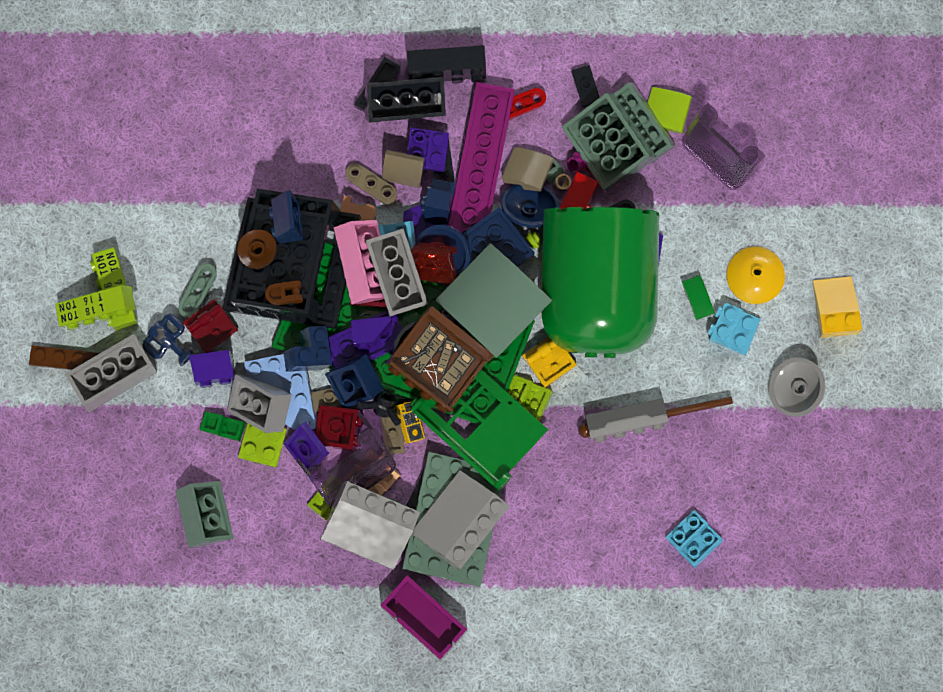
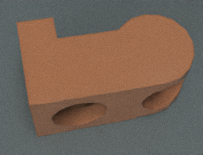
(366, 211)

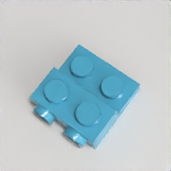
(733, 329)

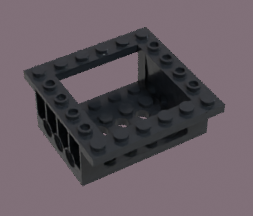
(302, 263)

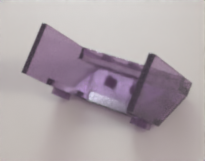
(363, 467)

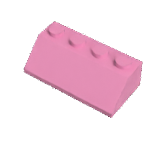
(356, 260)

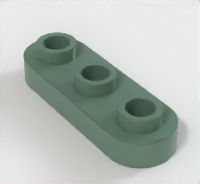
(200, 282)

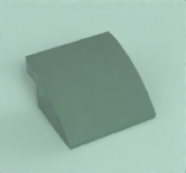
(618, 135)
(493, 300)

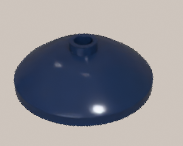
(527, 206)
(451, 237)

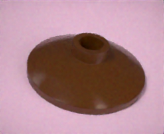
(250, 243)

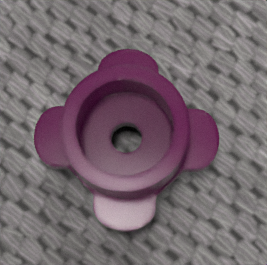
(576, 163)

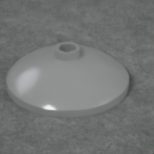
(786, 385)

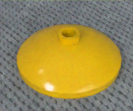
(746, 284)

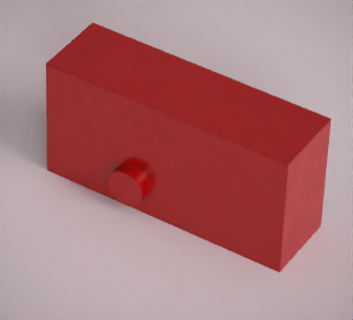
(580, 192)

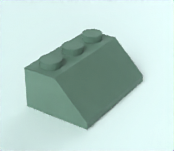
(204, 514)

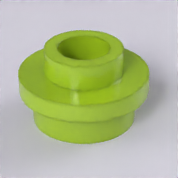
(534, 239)

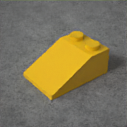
(837, 307)

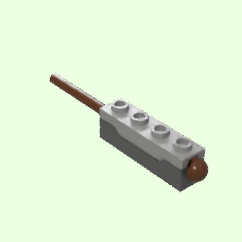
(638, 418)

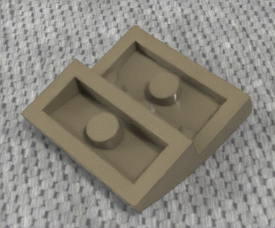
(403, 169)
(527, 169)

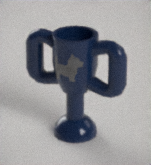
(166, 339)

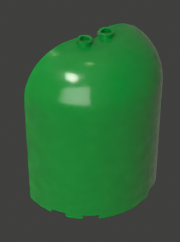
(600, 278)

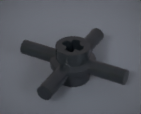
(384, 406)

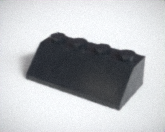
(404, 99)

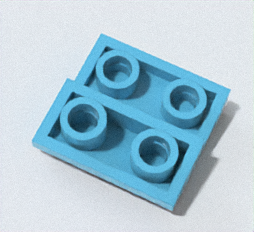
(694, 539)

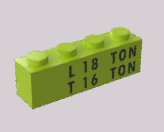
(109, 276)
(95, 306)

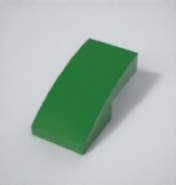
(698, 297)
(222, 426)

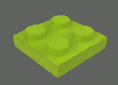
(262, 446)

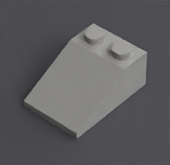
(259, 404)

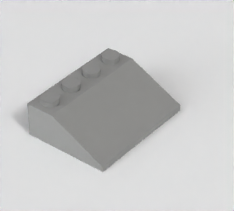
(460, 520)
(369, 525)

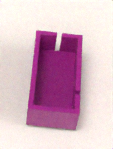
(423, 618)

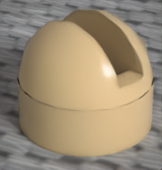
(566, 184)

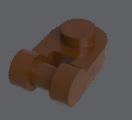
(277, 294)

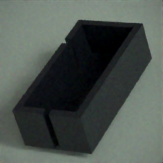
(451, 63)

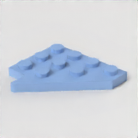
(273, 372)

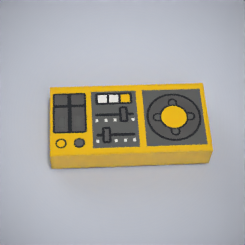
(410, 423)

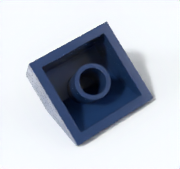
(286, 217)
(354, 381)

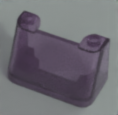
(718, 154)

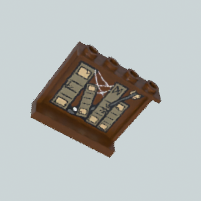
(438, 359)

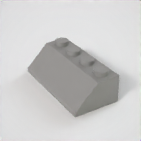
(396, 272)
(111, 373)

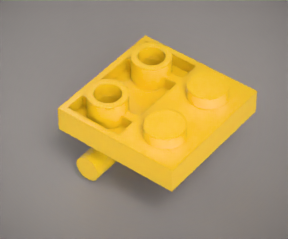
(548, 362)

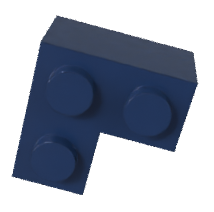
(438, 201)
(312, 353)

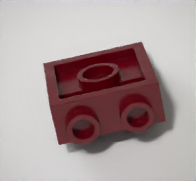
(338, 427)

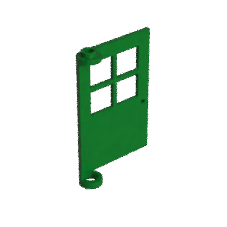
(497, 441)

